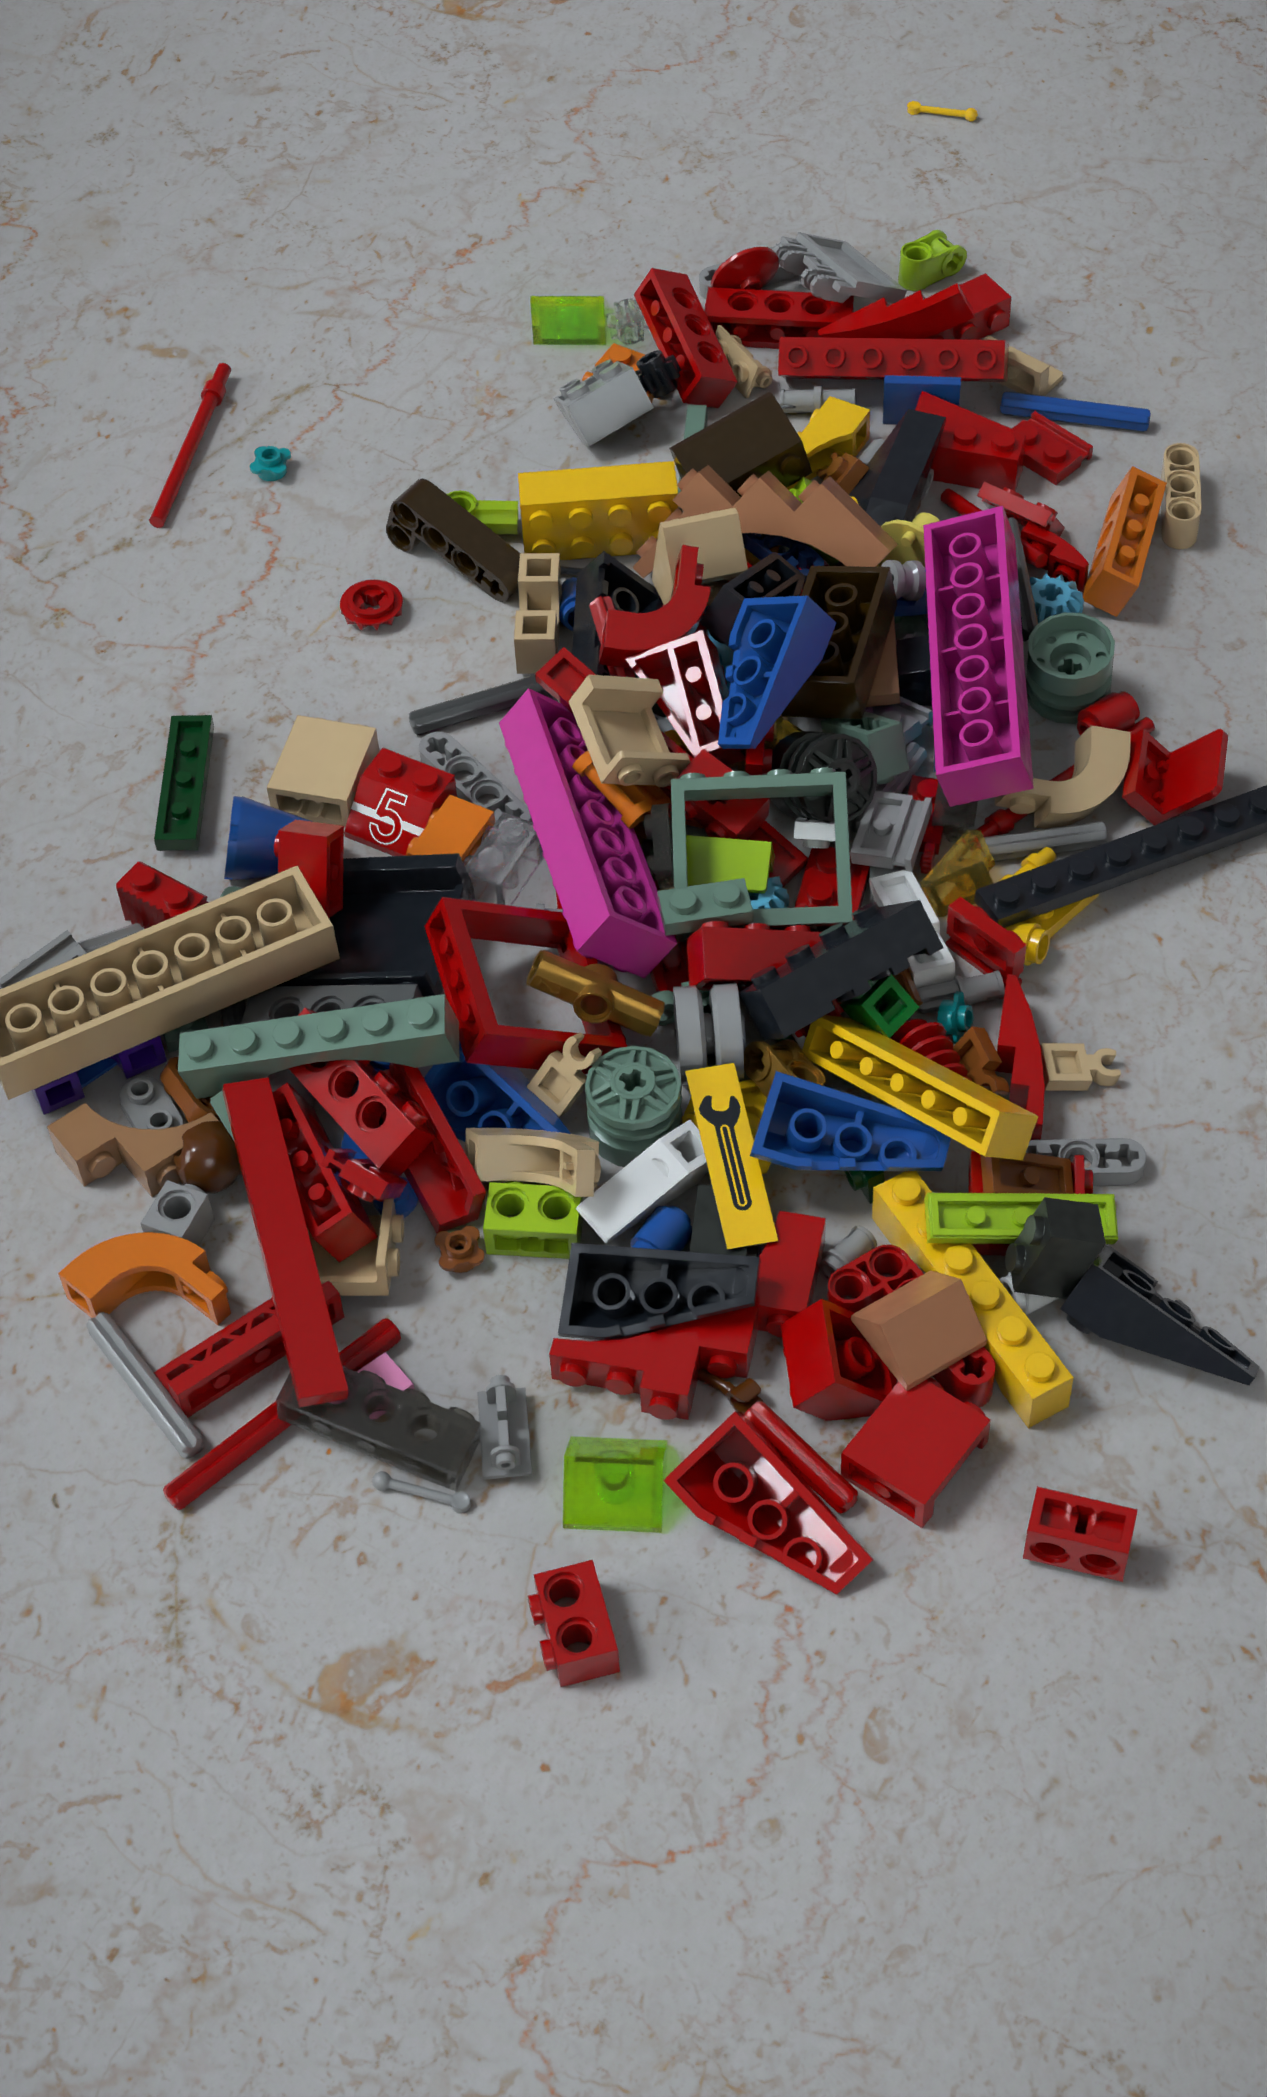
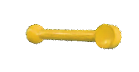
(915, 108)

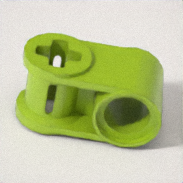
(929, 261)

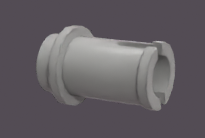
(851, 1247)

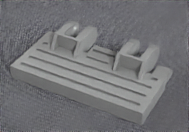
(835, 269)

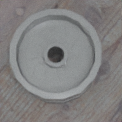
(712, 1033)

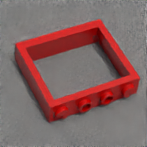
(480, 1036)

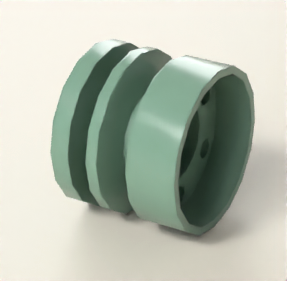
(1068, 665)
(632, 1101)

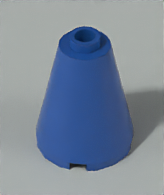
(252, 839)

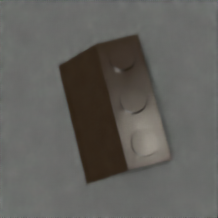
(745, 444)

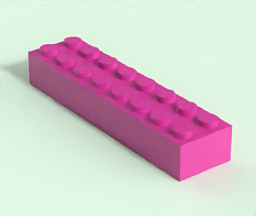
(977, 658)
(587, 847)

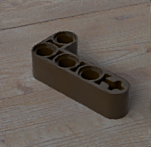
(455, 535)

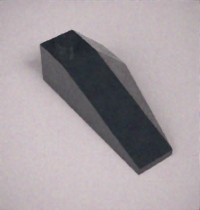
(900, 468)
(642, 1289)

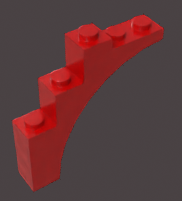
(667, 1362)

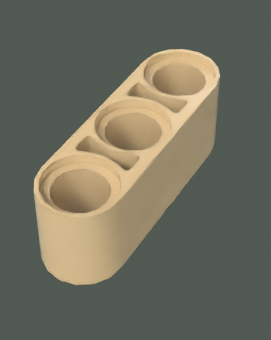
(1182, 496)

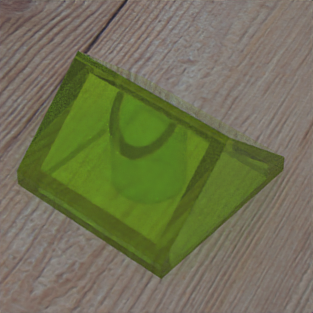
(569, 320)
(614, 1484)

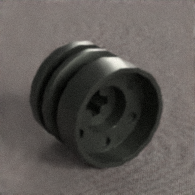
(812, 750)

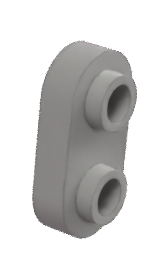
(151, 1108)

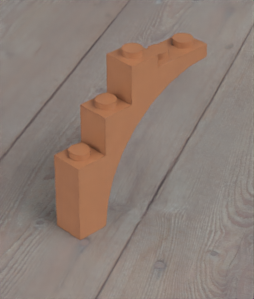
(824, 519)

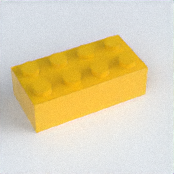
(595, 508)

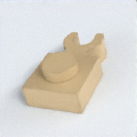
(1071, 1069)
(561, 1076)

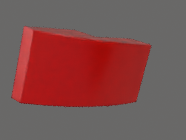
(1062, 557)

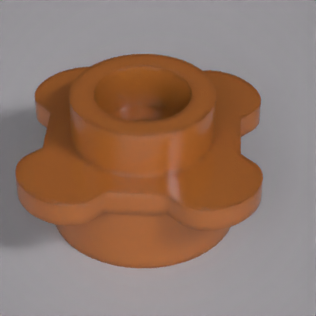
(459, 1260)

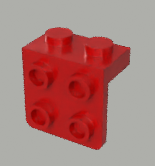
(1169, 783)

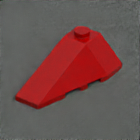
(761, 1500)

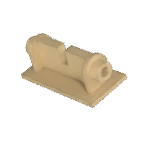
(748, 372)

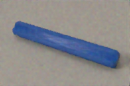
(1076, 411)

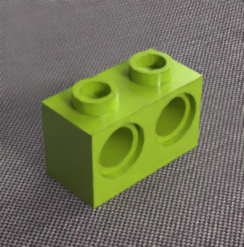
(533, 1229)

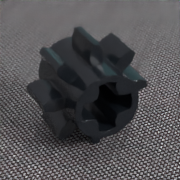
(658, 373)

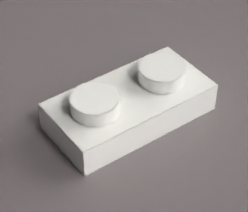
(814, 832)

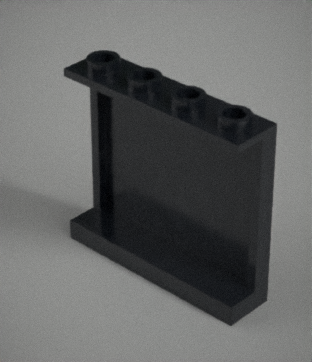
(384, 920)

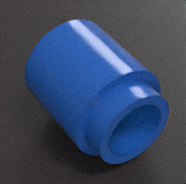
(664, 1230)

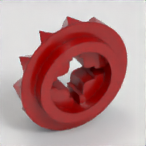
(373, 593)

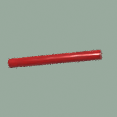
(964, 507)

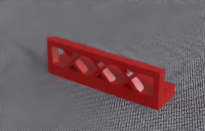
(442, 1172)
(236, 1361)

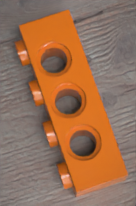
(1124, 541)

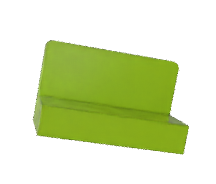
(729, 859)

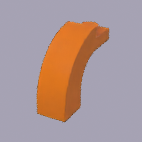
(144, 1263)

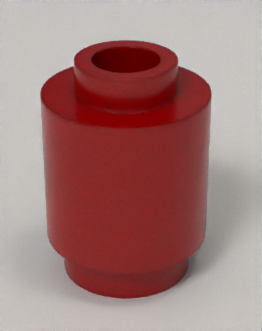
(1112, 711)

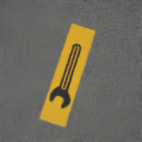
(727, 1150)

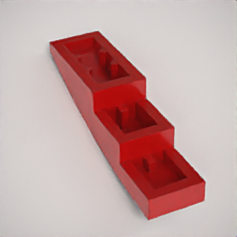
(905, 319)
(1021, 1053)

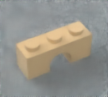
(538, 613)

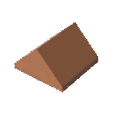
(922, 1327)

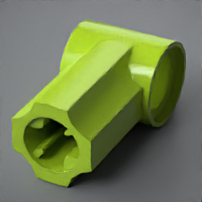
(496, 515)

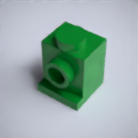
(882, 1007)

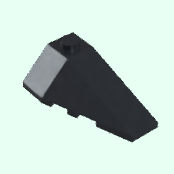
(1123, 1307)

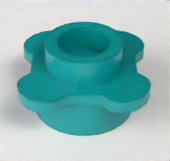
(270, 462)
(956, 1016)

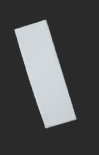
(901, 888)

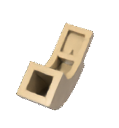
(1098, 771)
(535, 1157)

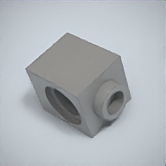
(179, 1201)

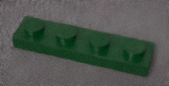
(184, 783)

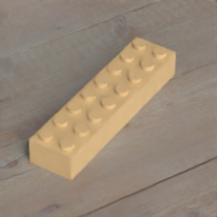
(160, 979)

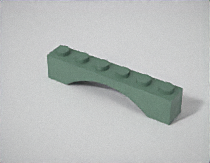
(398, 1032)

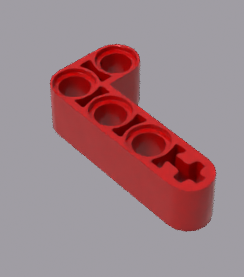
(967, 1379)

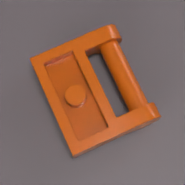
(630, 801)

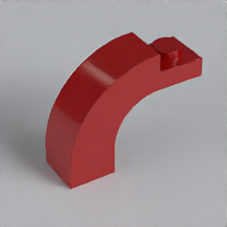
(633, 633)

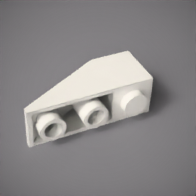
(648, 1181)

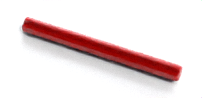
(266, 1424)

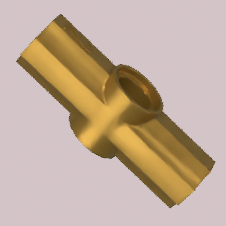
(595, 993)

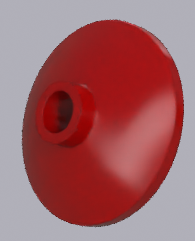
(747, 269)

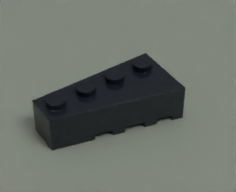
(629, 593)
(838, 966)

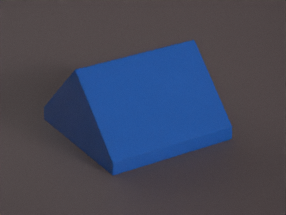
(904, 392)

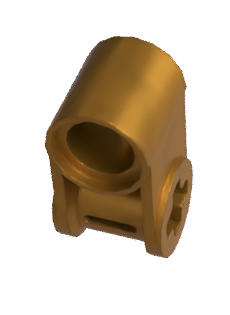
(785, 1056)

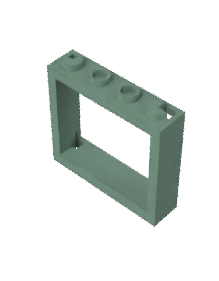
(775, 784)

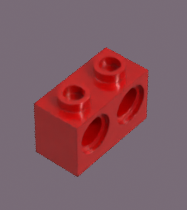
(1079, 1534)
(581, 1622)

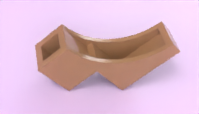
(96, 1146)

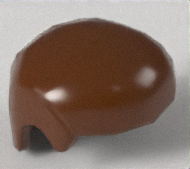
(208, 1158)

